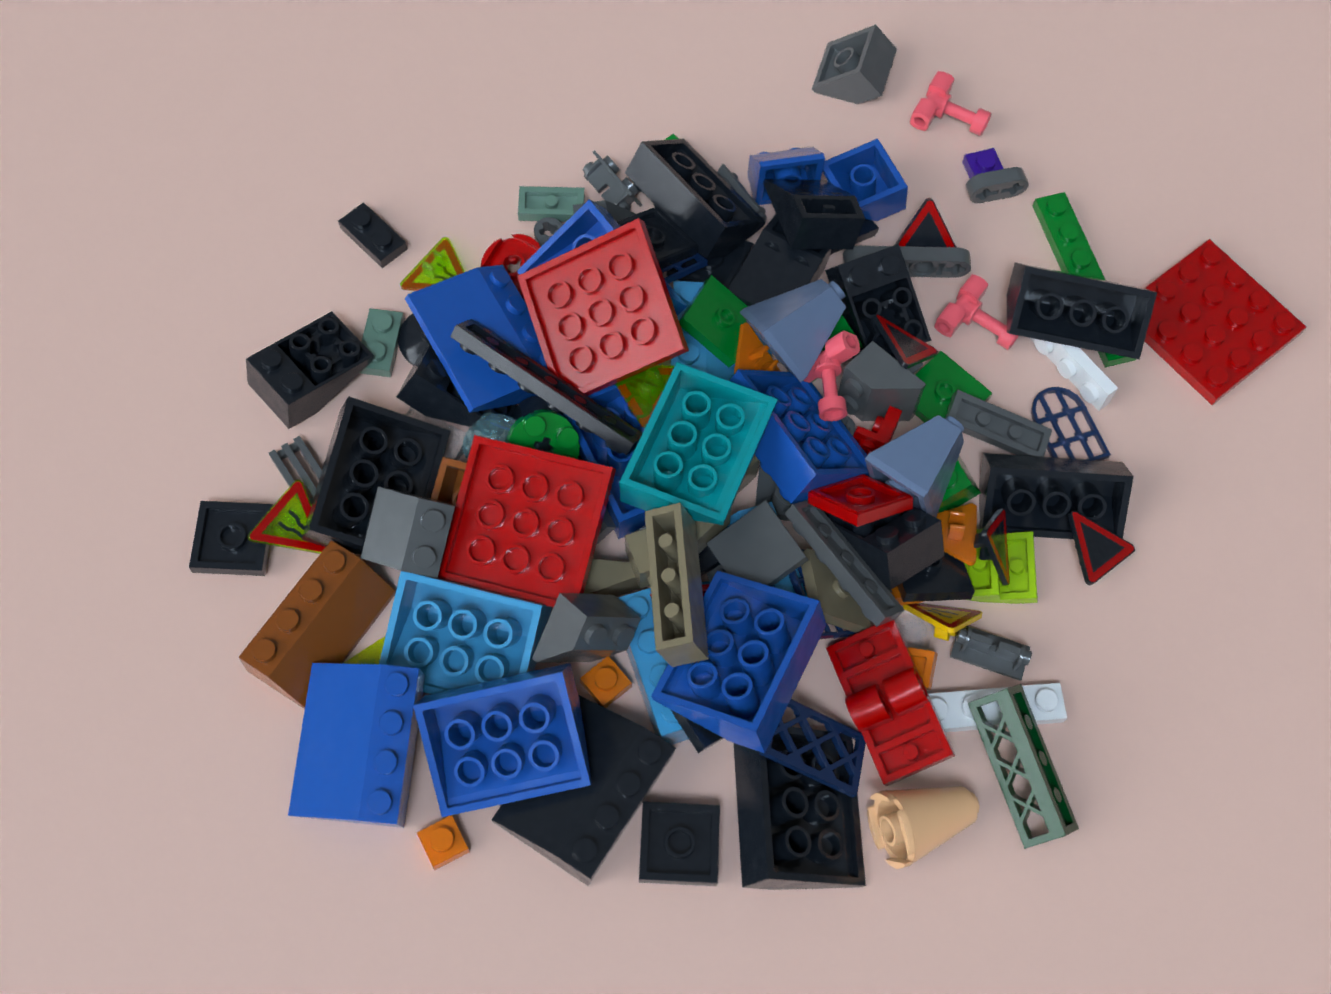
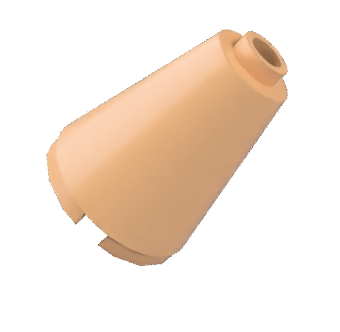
(919, 820)

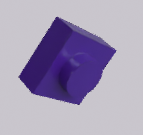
(981, 162)

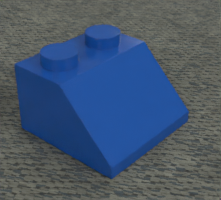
(787, 164)
(871, 178)

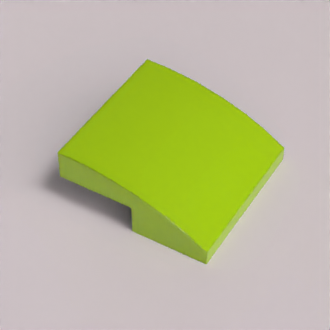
(1021, 573)

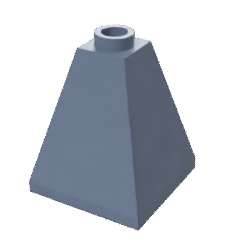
(797, 323)
(920, 461)

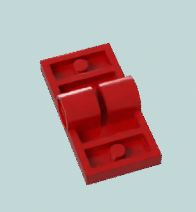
(889, 702)

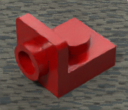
(881, 432)

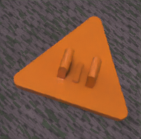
(752, 353)
(959, 532)

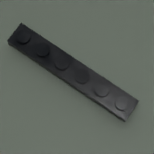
(540, 381)

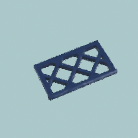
(826, 776)

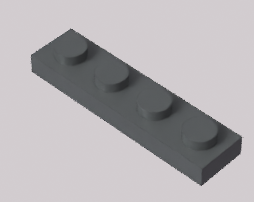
(845, 563)

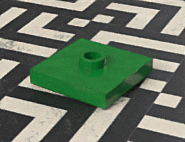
(715, 320)
(942, 380)

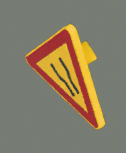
(945, 619)

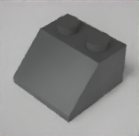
(856, 66)
(879, 381)
(407, 532)
(586, 629)

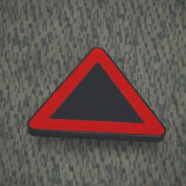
(926, 229)
(905, 346)
(994, 544)
(1097, 547)

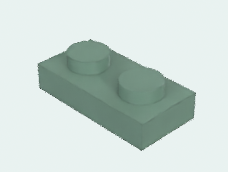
(545, 202)
(381, 340)

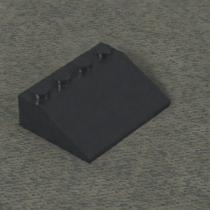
(366, 452)
(584, 823)
(793, 826)

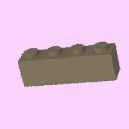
(676, 585)

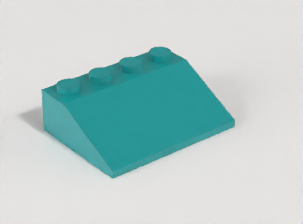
(696, 445)

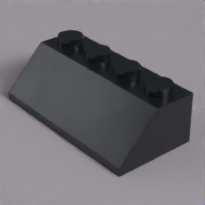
(693, 196)
(1078, 310)
(1046, 489)

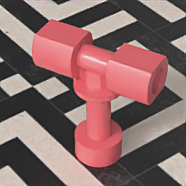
(939, 103)
(968, 309)
(828, 367)

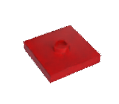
(860, 500)

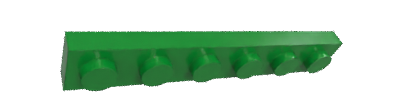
(1070, 247)

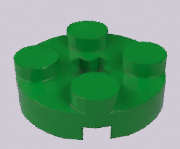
(545, 424)

